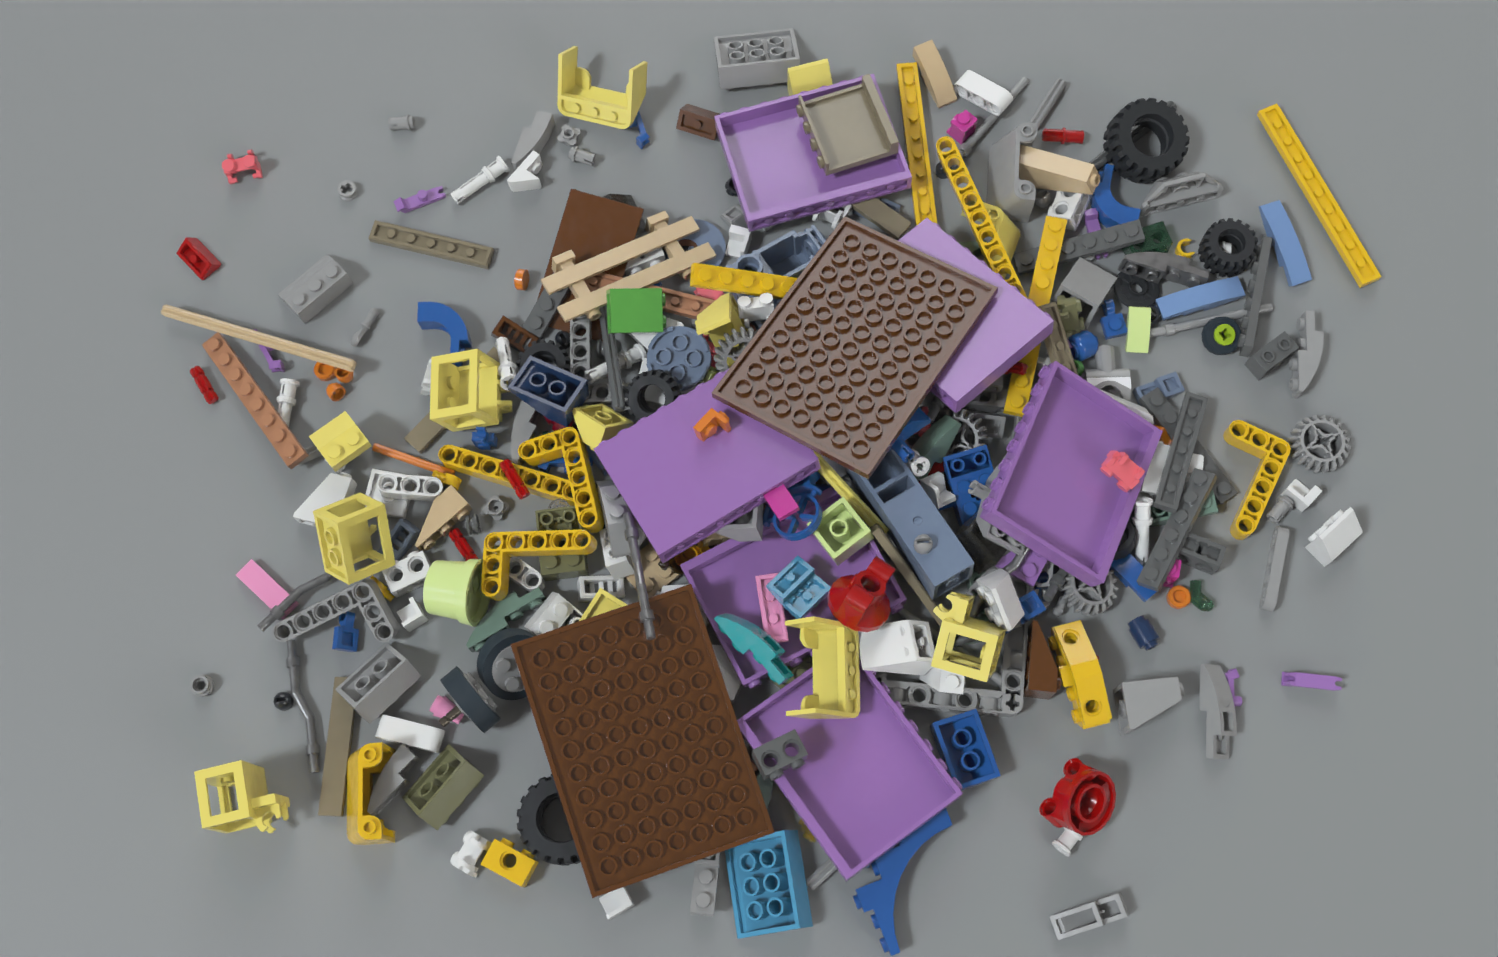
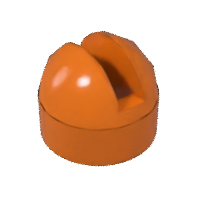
(343, 375)
(335, 391)

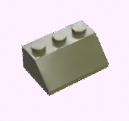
(442, 787)

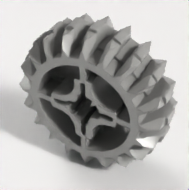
(727, 347)
(968, 422)
(1325, 460)
(1096, 599)

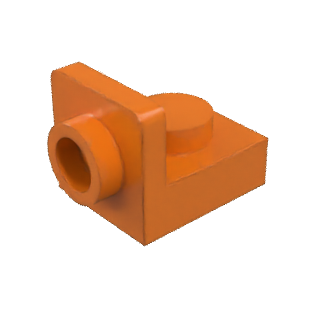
(709, 422)

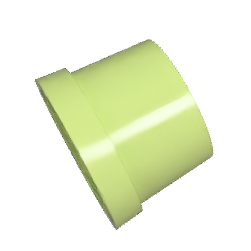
(455, 591)

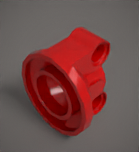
(861, 598)
(1080, 799)

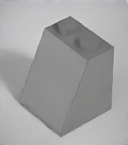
(1090, 285)
(1144, 699)

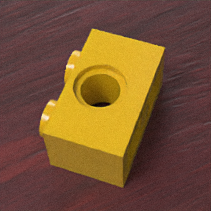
(496, 861)

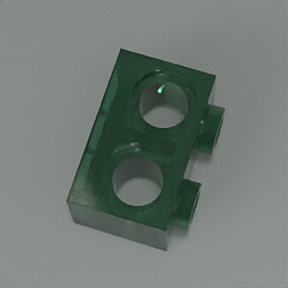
(1154, 231)

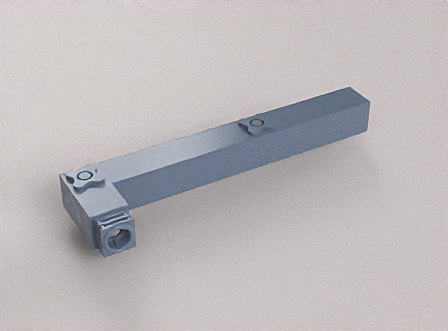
(892, 488)

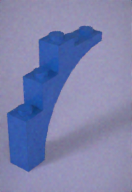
(890, 866)

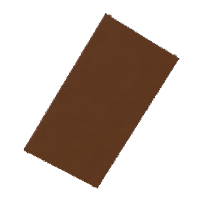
(589, 229)

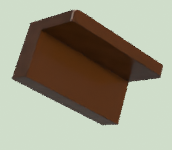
(697, 121)

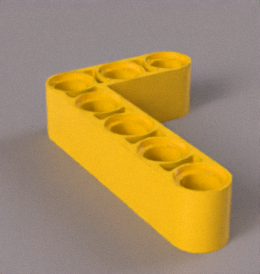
(574, 470)
(1261, 477)
(528, 548)

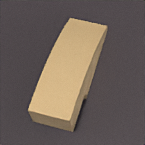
(934, 73)

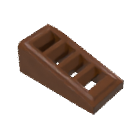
(519, 330)

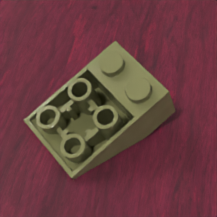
(560, 566)

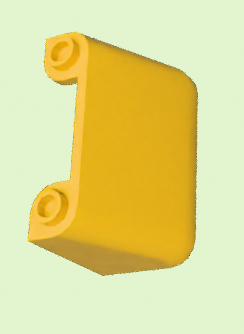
(361, 765)

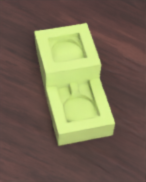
(1138, 329)

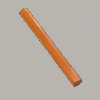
(410, 459)

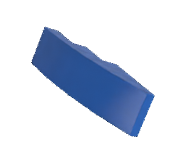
(1128, 571)

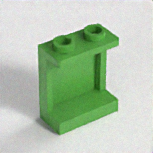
(635, 310)

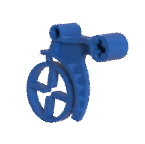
(799, 493)

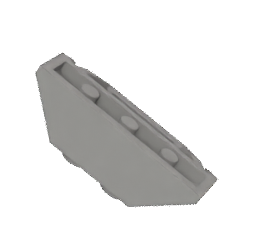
(1179, 192)
(613, 508)

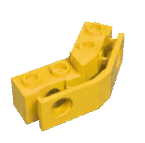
(1082, 674)

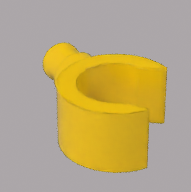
(1184, 242)
(448, 479)
(386, 593)

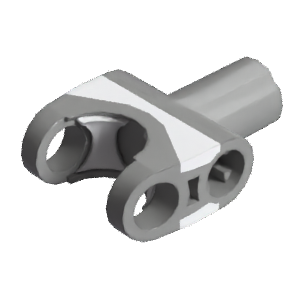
(1107, 376)

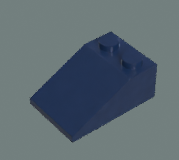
(549, 390)

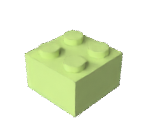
(842, 531)

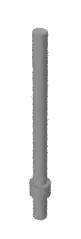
(965, 148)
(1169, 328)

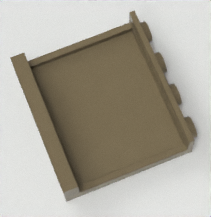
(848, 127)

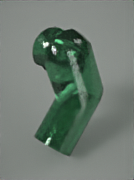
(1199, 599)

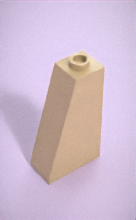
(1057, 172)

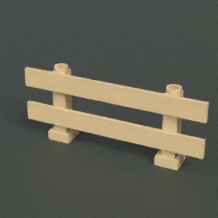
(659, 235)

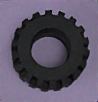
(1233, 233)
(545, 352)
(637, 390)

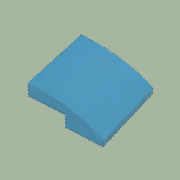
(798, 588)

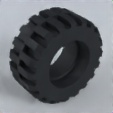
(1159, 119)
(531, 826)

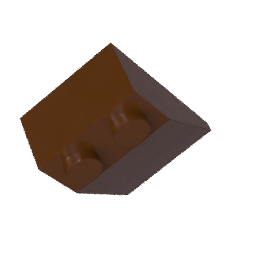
(1041, 672)

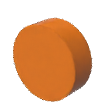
(521, 279)
(324, 372)
(1178, 597)

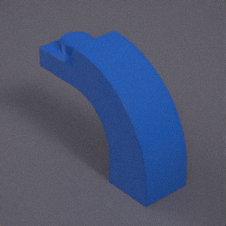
(1109, 210)
(441, 317)

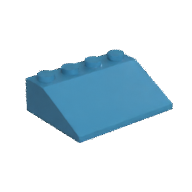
(768, 885)

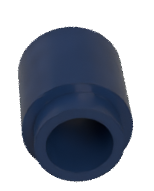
(1143, 633)

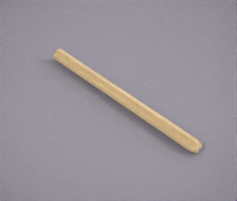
(259, 338)

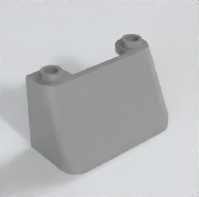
(1004, 187)

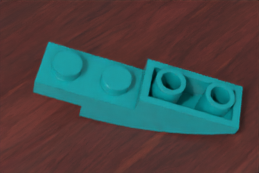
(748, 638)

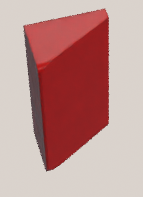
(198, 257)

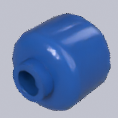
(1083, 345)

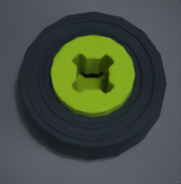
(1215, 341)

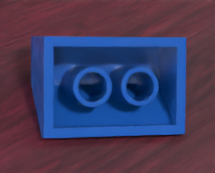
(965, 749)

